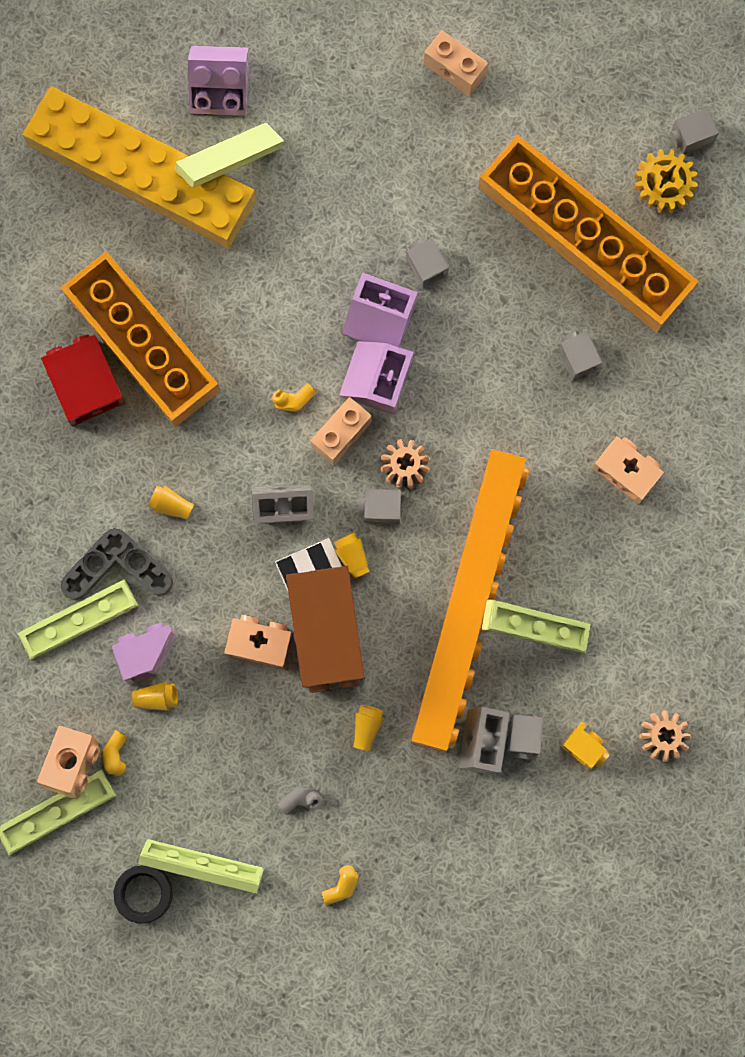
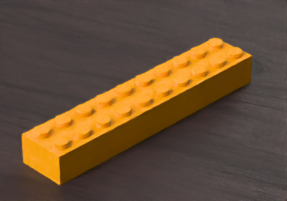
(466, 608)

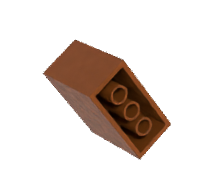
(325, 628)

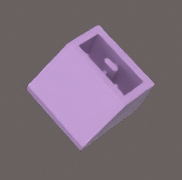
(218, 80)
(379, 311)
(377, 375)
(144, 654)

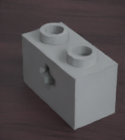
(282, 503)
(484, 740)

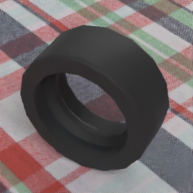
(120, 897)

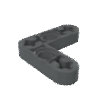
(122, 556)

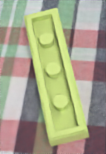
(229, 155)
(78, 619)
(535, 626)
(54, 814)
(201, 866)

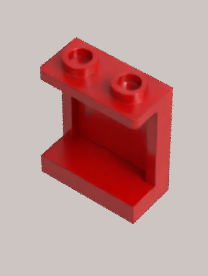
(82, 379)

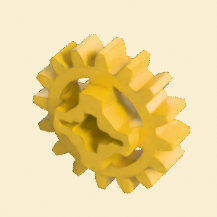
(657, 173)

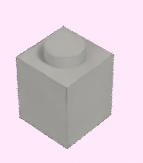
(693, 131)
(426, 262)
(579, 354)
(380, 506)
(525, 736)

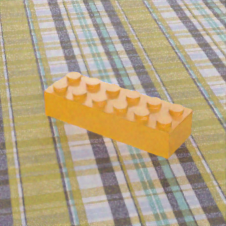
(140, 339)

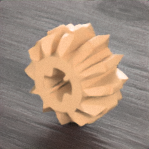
(410, 472)
(666, 725)

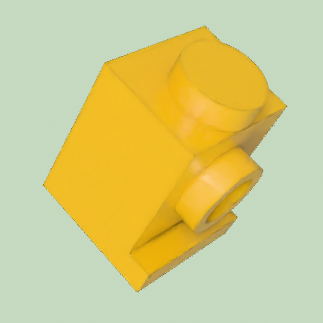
(586, 747)

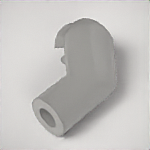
(301, 796)

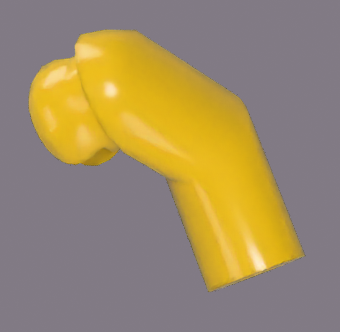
(293, 402)
(111, 756)
(344, 888)

